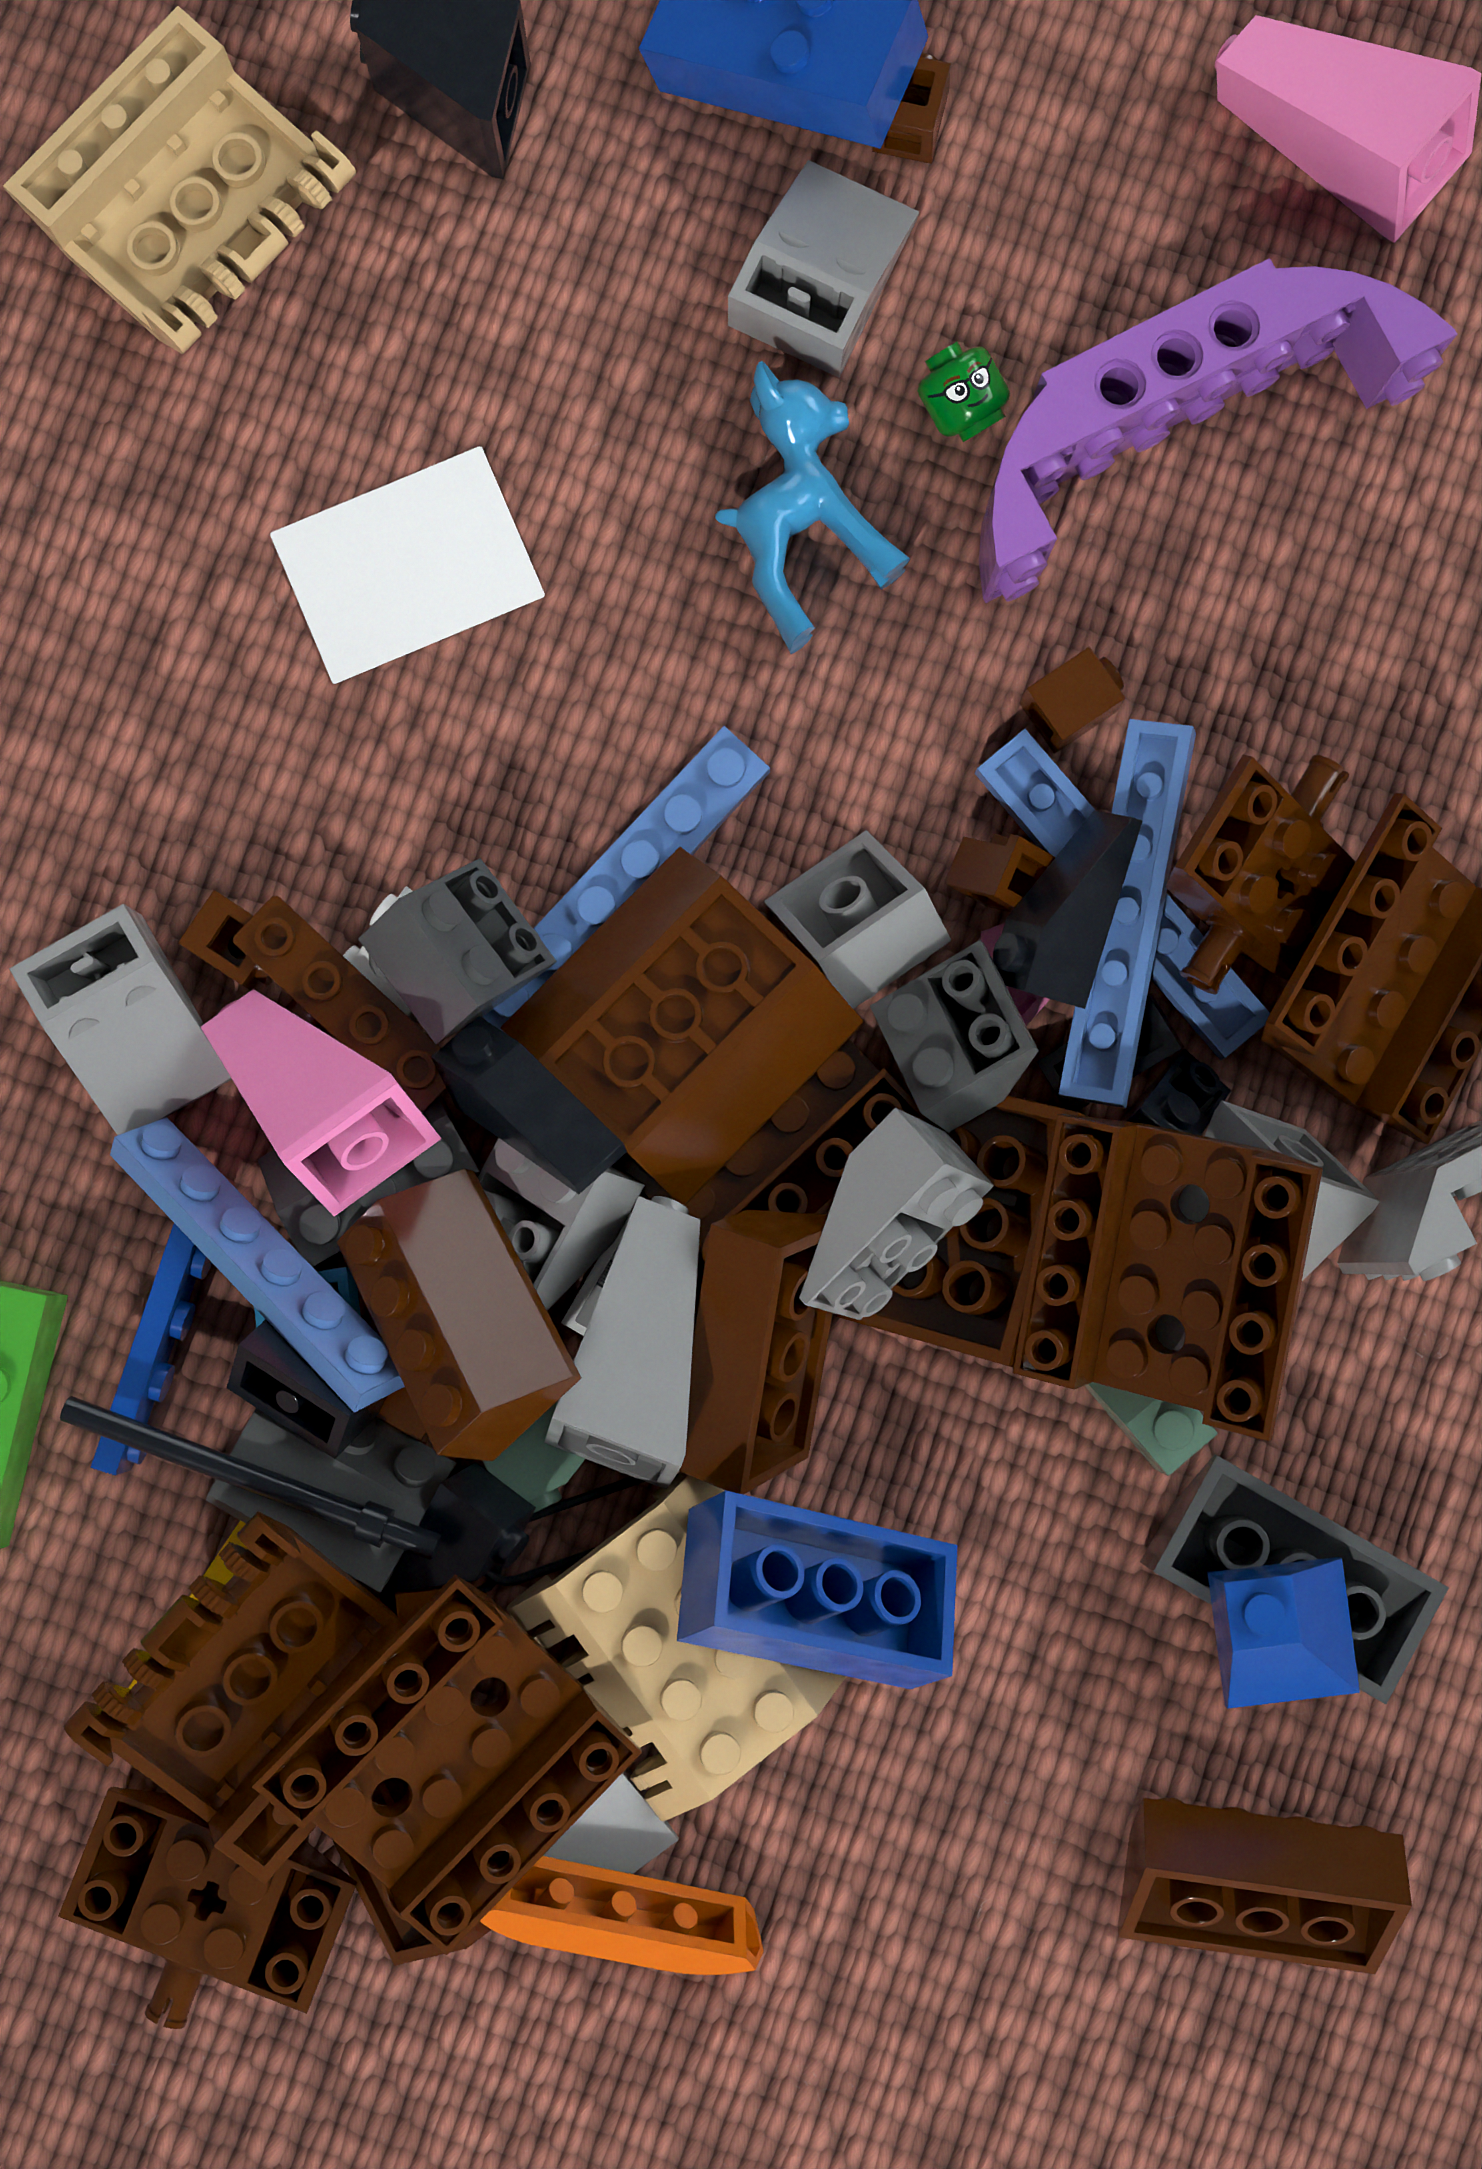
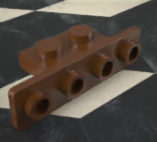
(340, 998)

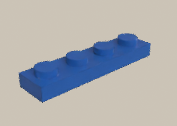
(147, 1370)

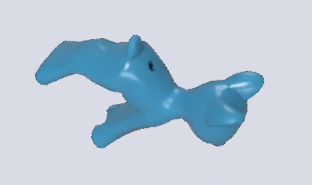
(796, 422)

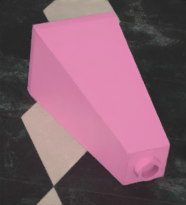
(1353, 114)
(320, 1104)

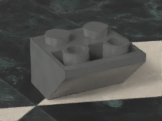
(456, 949)
(956, 1037)

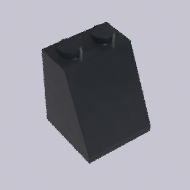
(450, 68)

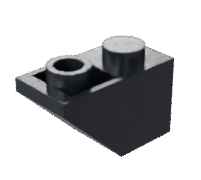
(1180, 1097)

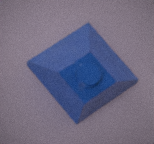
(1283, 1632)

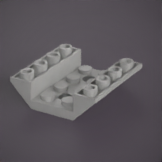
(1417, 1220)

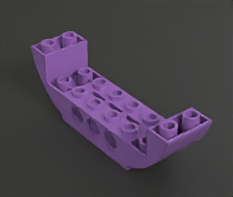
(1184, 369)

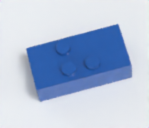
(791, 61)
(818, 1591)

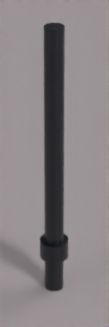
(370, 1523)

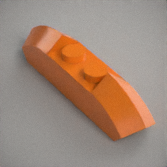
(629, 1919)

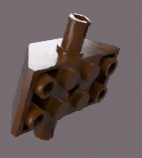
(1261, 870)
(147, 1888)

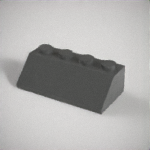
(1241, 1522)

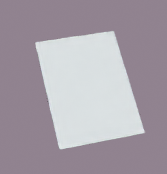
(407, 565)

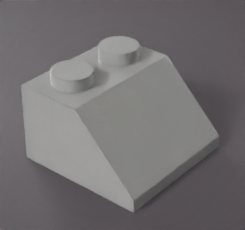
(859, 918)

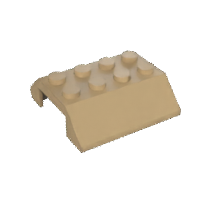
(176, 181)
(698, 1705)

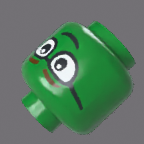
(963, 391)

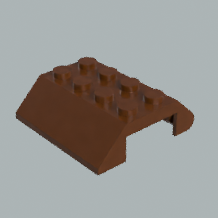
(236, 1683)

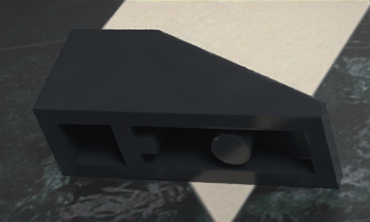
(1063, 921)
(525, 1105)

